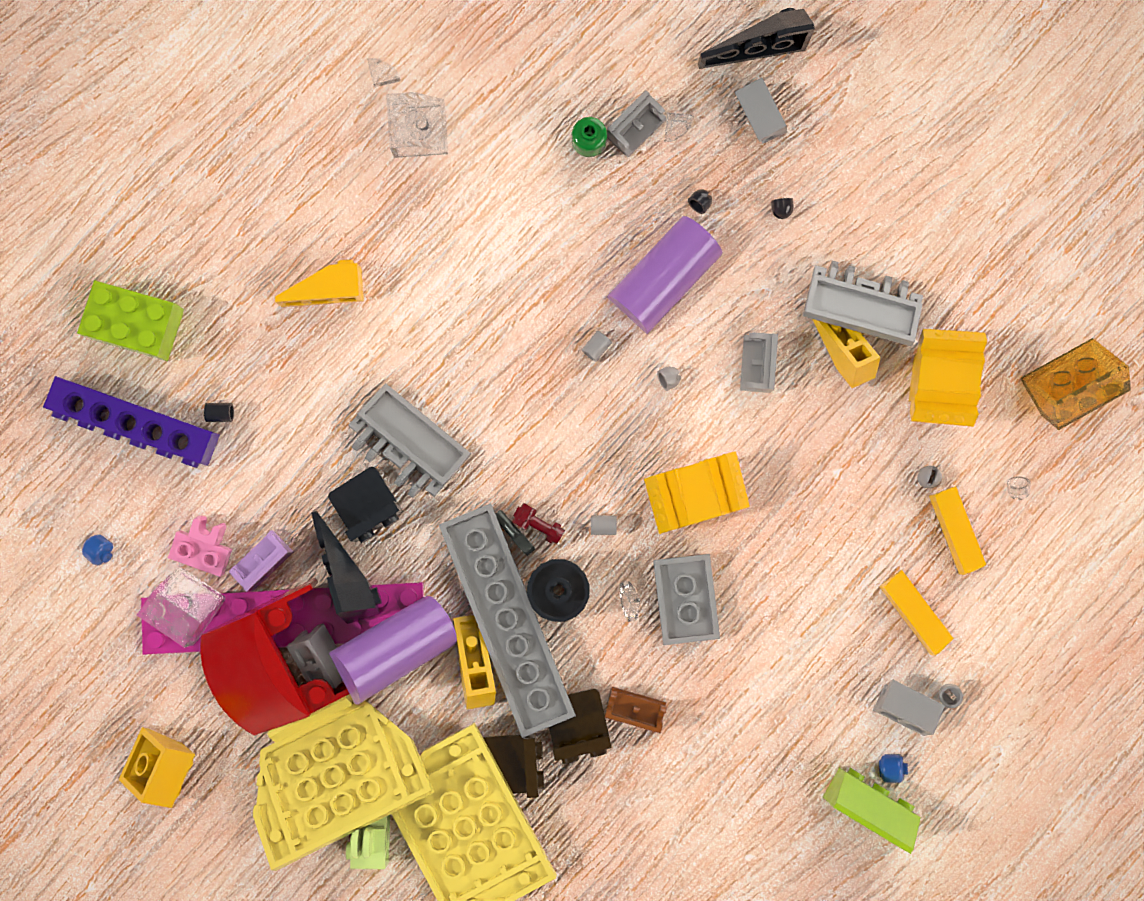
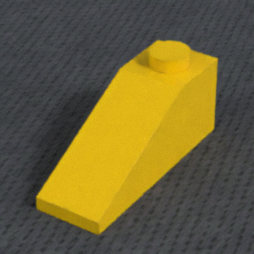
(328, 286)
(849, 352)
(474, 664)

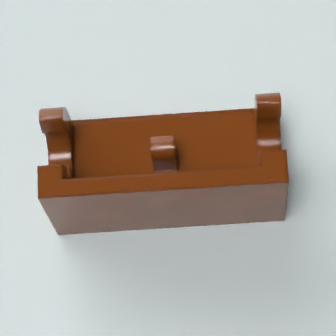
(635, 709)

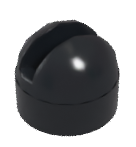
(700, 201)
(782, 207)

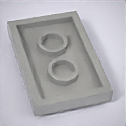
(686, 599)

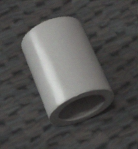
(596, 346)
(603, 525)

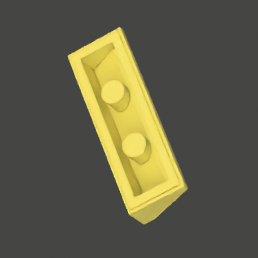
(287, 730)

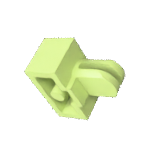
(370, 846)

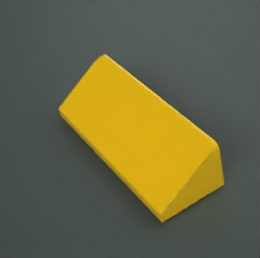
(957, 530)
(916, 613)

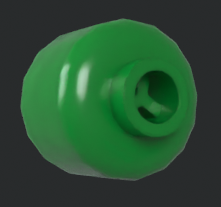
(589, 136)

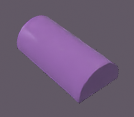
(666, 273)
(394, 648)

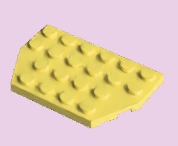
(334, 782)
(471, 828)

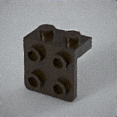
(584, 732)
(519, 762)

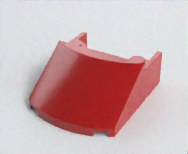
(251, 674)

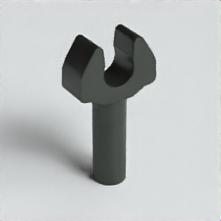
(516, 535)

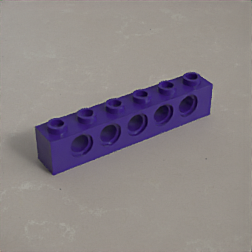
(65, 394)

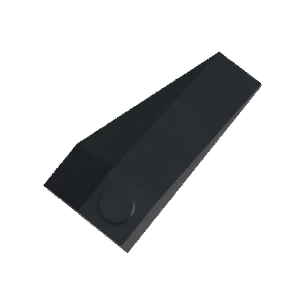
(777, 35)
(348, 586)

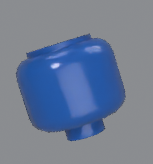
(97, 549)
(892, 768)

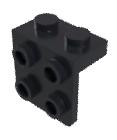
(365, 505)

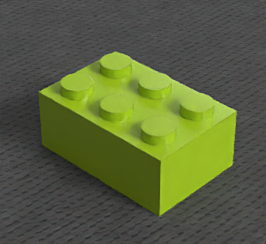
(130, 320)

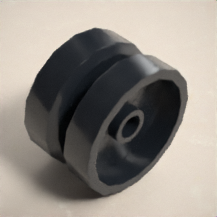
(558, 607)

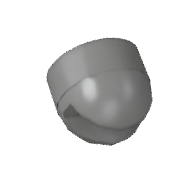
(668, 377)
(924, 476)
(946, 700)

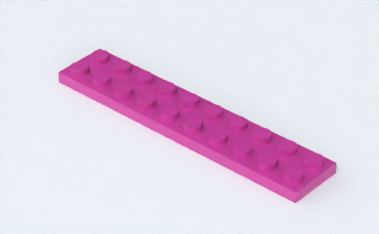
(307, 609)

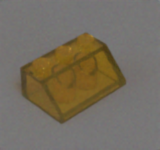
(1077, 383)

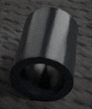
(218, 412)

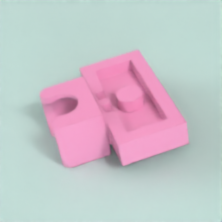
(201, 547)

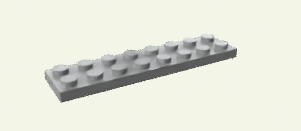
(507, 620)

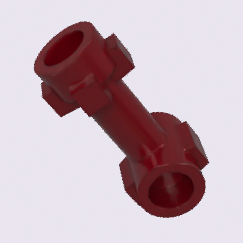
(525, 517)

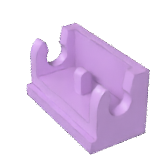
(261, 561)

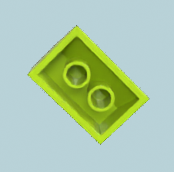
(874, 808)

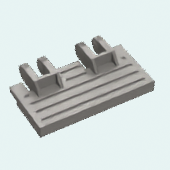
(863, 306)
(410, 438)

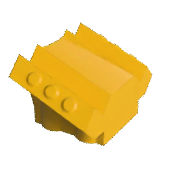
(947, 377)
(697, 492)

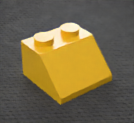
(156, 768)

